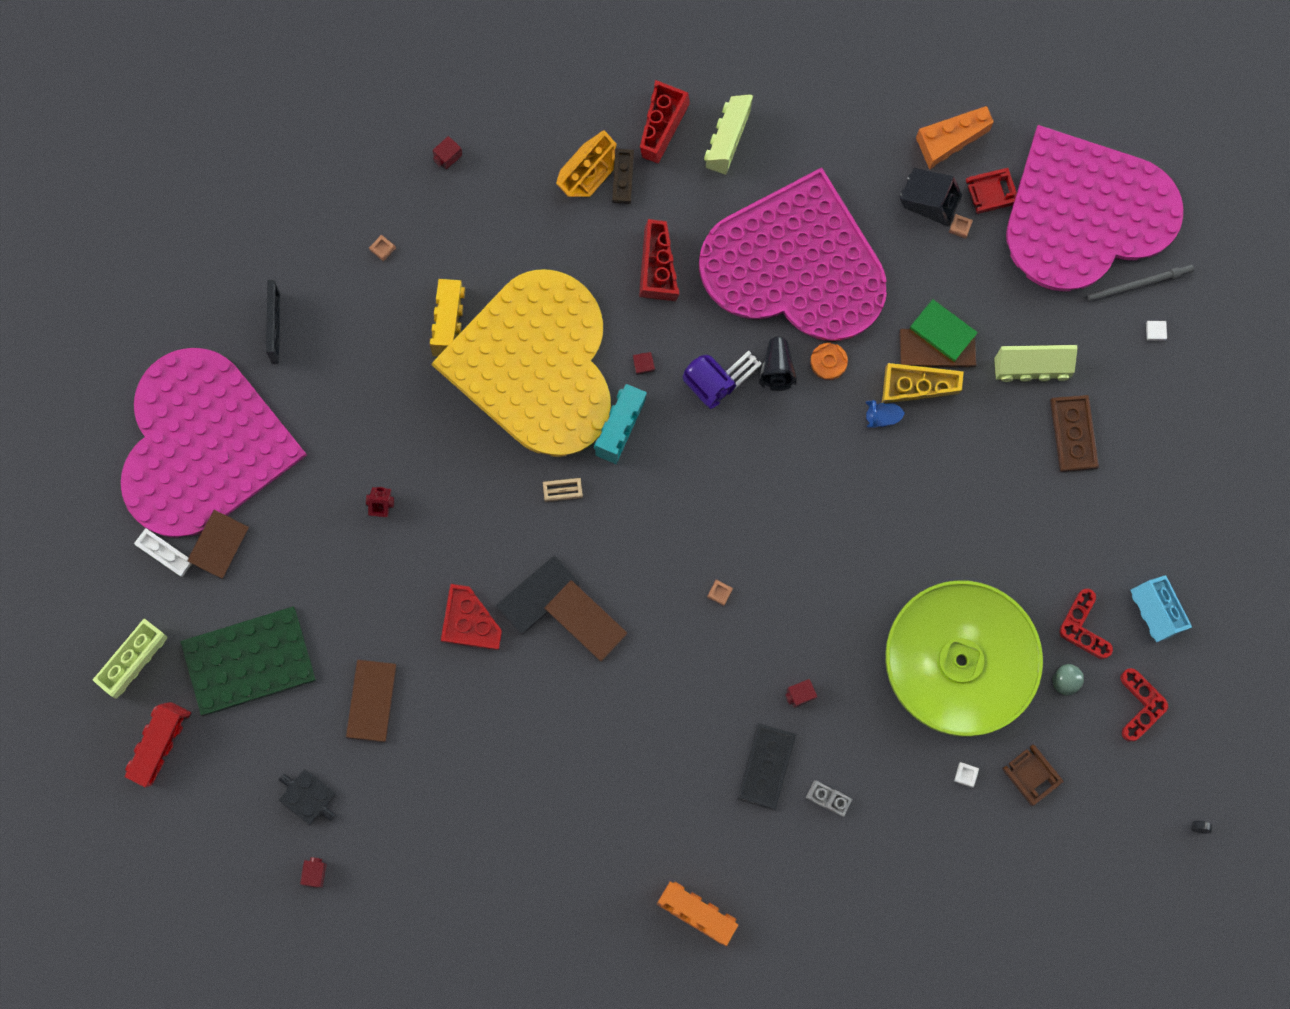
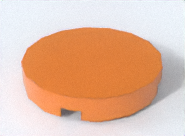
(828, 361)

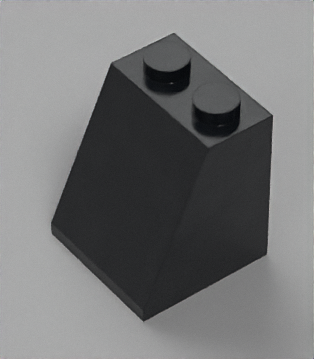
(931, 195)

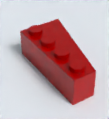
(663, 118)
(657, 269)

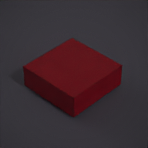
(643, 363)

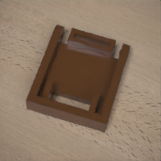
(1031, 771)

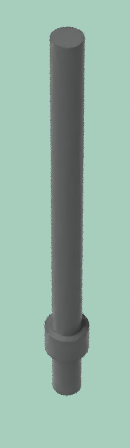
(1173, 273)

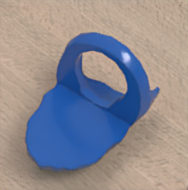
(883, 414)

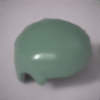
(1068, 679)

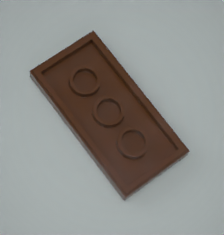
(918, 352)
(1074, 433)
(585, 620)
(371, 701)

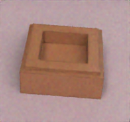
(960, 226)
(382, 248)
(720, 592)

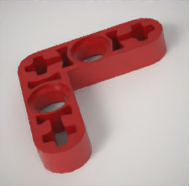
(1076, 625)
(1148, 702)

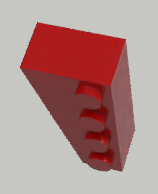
(155, 743)

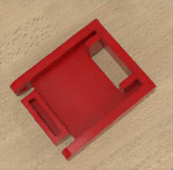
(987, 190)

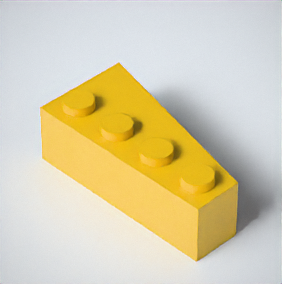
(446, 314)
(916, 382)

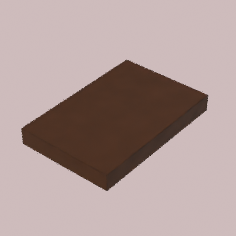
(217, 544)

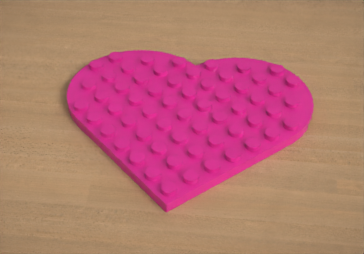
(1085, 208)
(796, 258)
(203, 444)

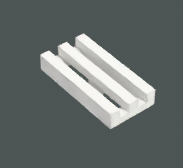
(746, 365)

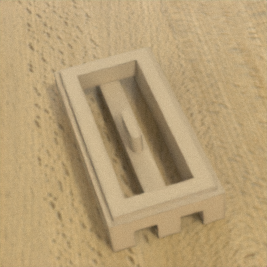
(561, 490)

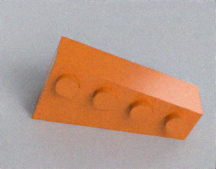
(951, 135)
(697, 913)

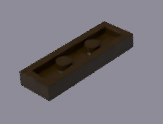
(623, 176)

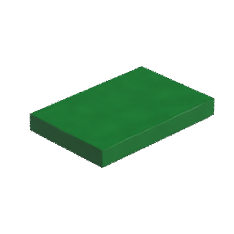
(943, 330)

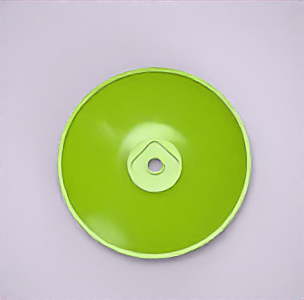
(999, 652)

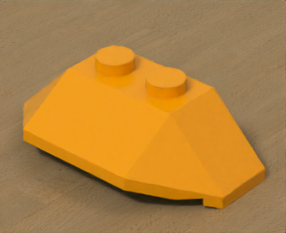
(588, 166)

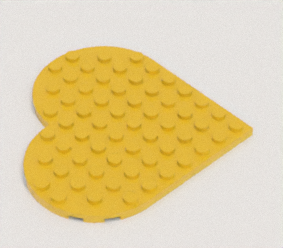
(532, 363)

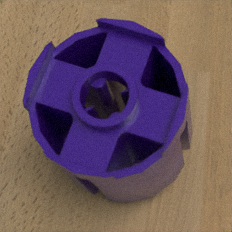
(708, 380)

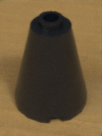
(778, 366)

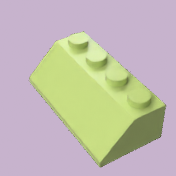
(729, 133)
(1035, 362)
(130, 659)

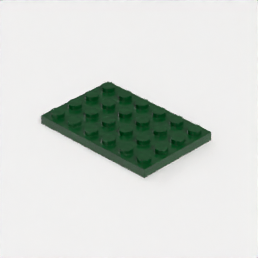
(248, 661)

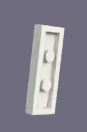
(163, 552)

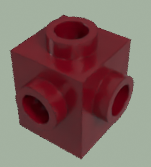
(379, 502)

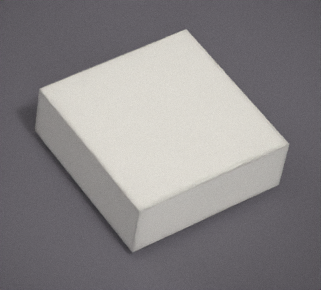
(1156, 331)
(966, 775)

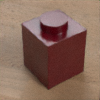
(447, 153)
(800, 693)
(313, 873)

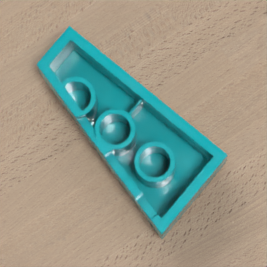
(620, 423)

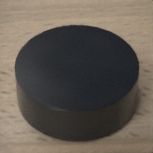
(1201, 827)

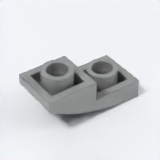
(828, 798)

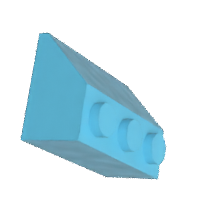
(1160, 608)

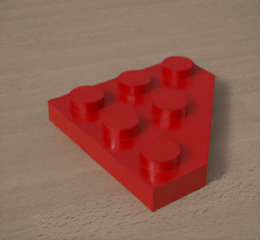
(469, 621)

